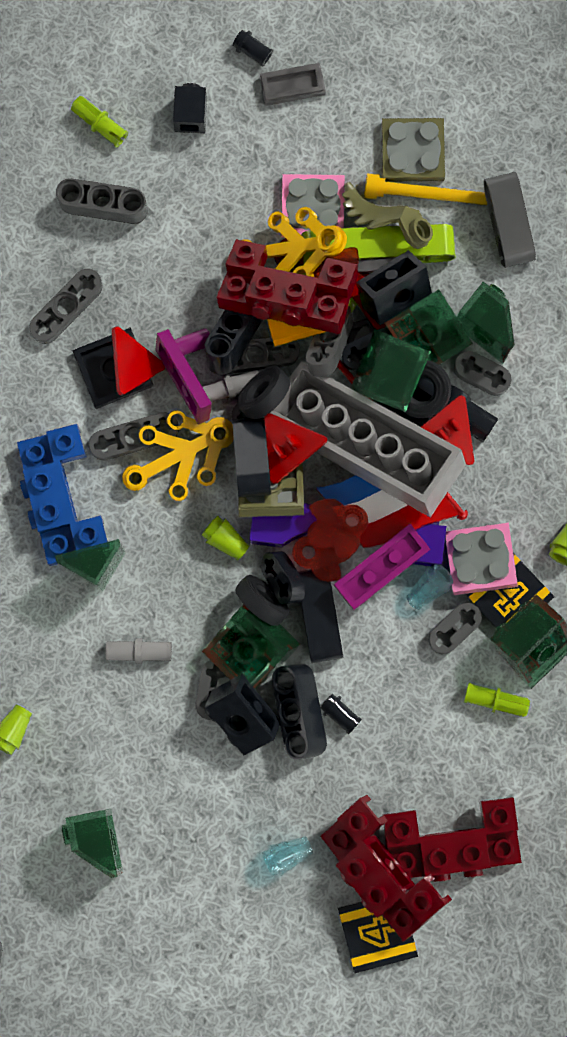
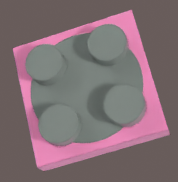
(318, 193)
(481, 559)

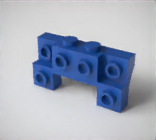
(50, 494)

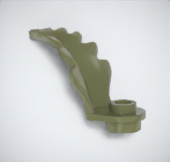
(415, 228)

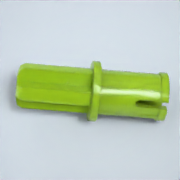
(99, 121)
(497, 700)

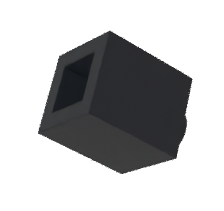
(190, 108)

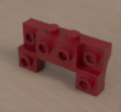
(286, 295)
(456, 850)
(377, 875)

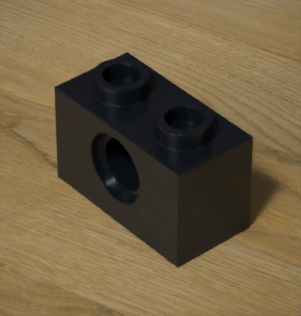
(394, 287)
(242, 715)

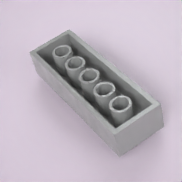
(373, 440)

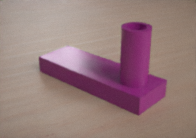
(172, 354)
(381, 567)

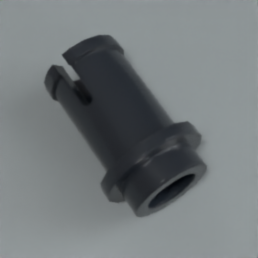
(252, 47)
(340, 713)

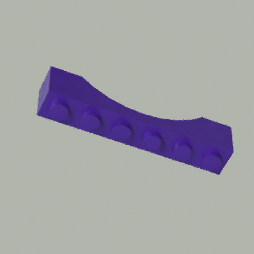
(282, 530)

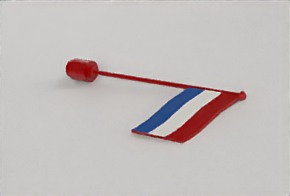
(385, 513)

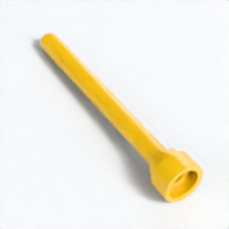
(377, 187)

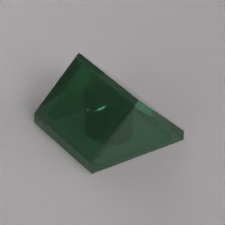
(390, 370)
(94, 563)

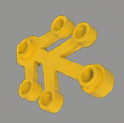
(298, 245)
(183, 452)

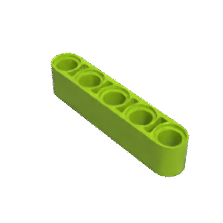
(390, 243)

